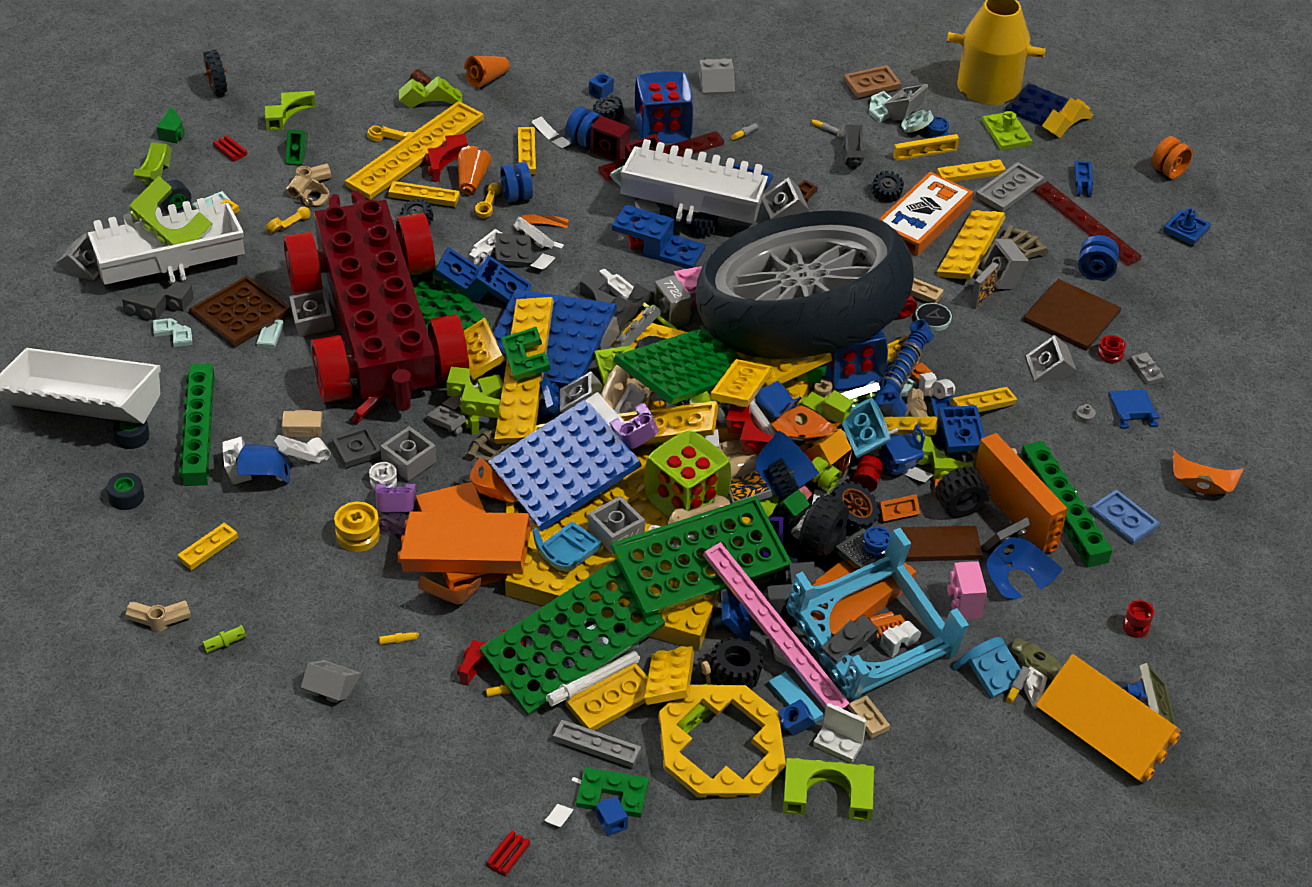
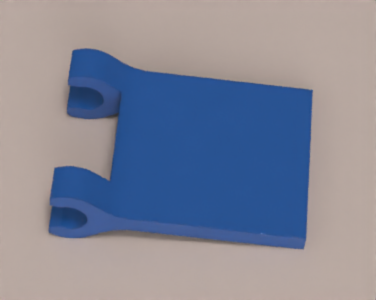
(1133, 405)

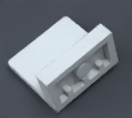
(841, 733)

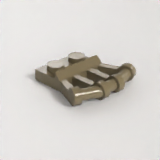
(1031, 241)
(478, 444)

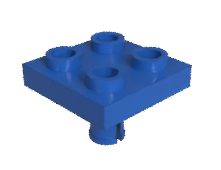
(1187, 226)
(552, 398)
(733, 616)

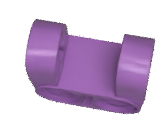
(637, 429)
(395, 498)

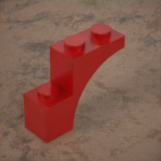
(441, 156)
(740, 422)
(475, 661)

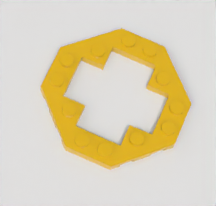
(726, 782)

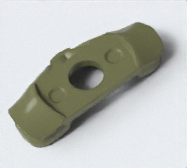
(1026, 650)

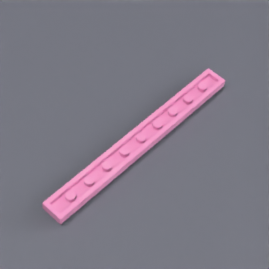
(774, 627)

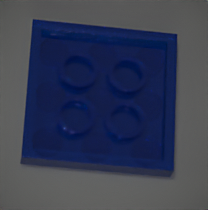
(1036, 104)

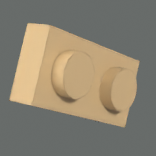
(926, 291)
(876, 723)

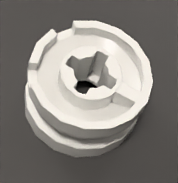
(383, 474)

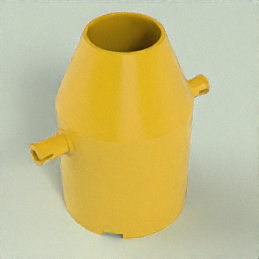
(994, 53)

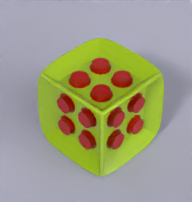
(686, 473)

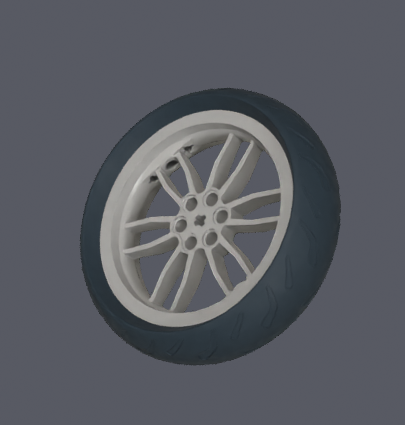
(814, 283)

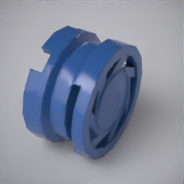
(937, 128)
(876, 541)

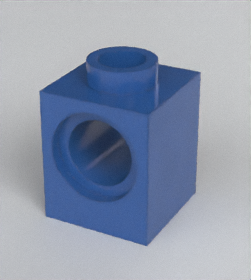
(601, 85)
(804, 719)
(611, 816)

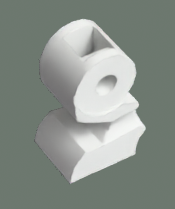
(939, 389)
(893, 637)

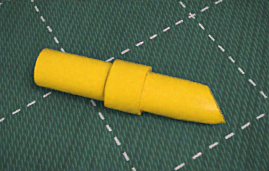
(398, 638)
(497, 690)

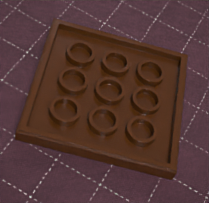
(240, 310)
(1072, 314)

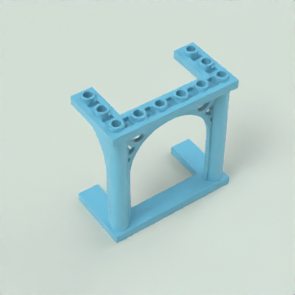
(854, 675)

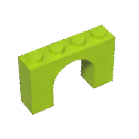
(145, 207)
(854, 778)

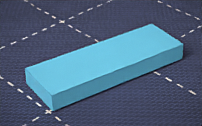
(790, 692)

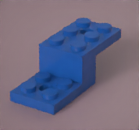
(658, 237)
(478, 280)
(958, 425)

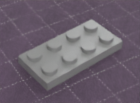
(1009, 187)

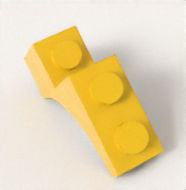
(1072, 112)

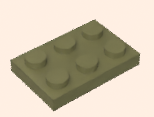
(1156, 692)

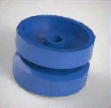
(579, 126)
(516, 182)
(1098, 258)

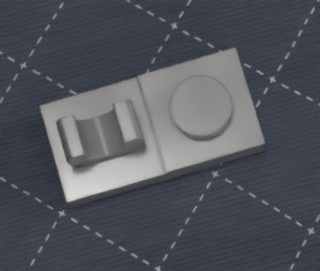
(1147, 368)
(447, 418)

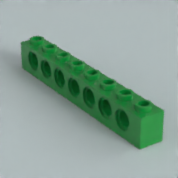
(198, 425)
(1078, 522)

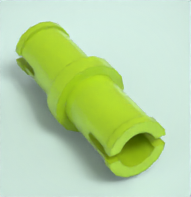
(224, 639)

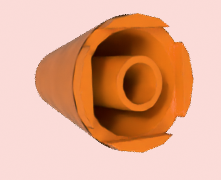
(485, 69)
(472, 168)

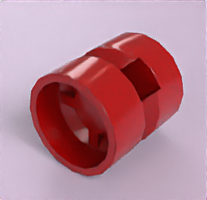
(868, 472)
(1138, 618)

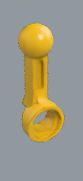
(377, 133)
(493, 190)
(274, 225)

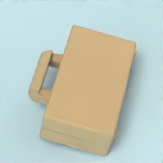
(302, 423)

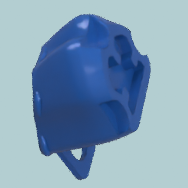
(775, 400)
(902, 452)

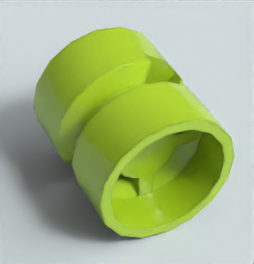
(827, 476)

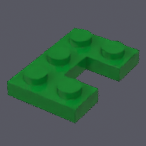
(519, 362)
(597, 781)

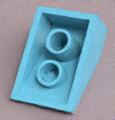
(866, 427)

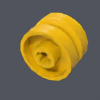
(357, 526)

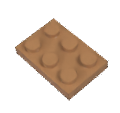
(872, 81)

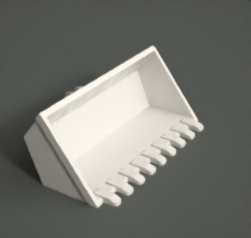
(693, 183)
(135, 252)
(81, 385)

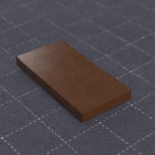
(943, 543)

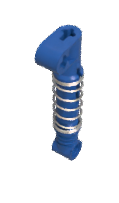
(892, 384)

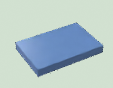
(1124, 517)

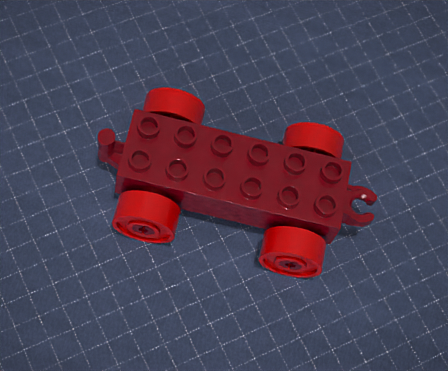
(375, 302)

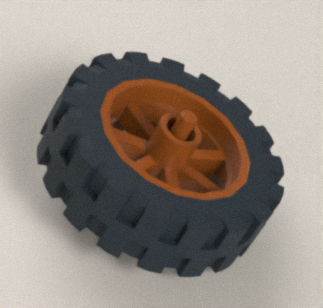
(215, 72)
(858, 501)

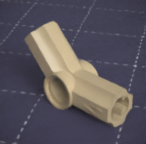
(304, 176)
(915, 404)
(157, 616)

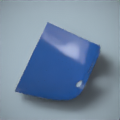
(783, 447)
(263, 460)
(1023, 557)

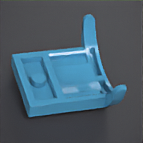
(567, 547)
(992, 665)

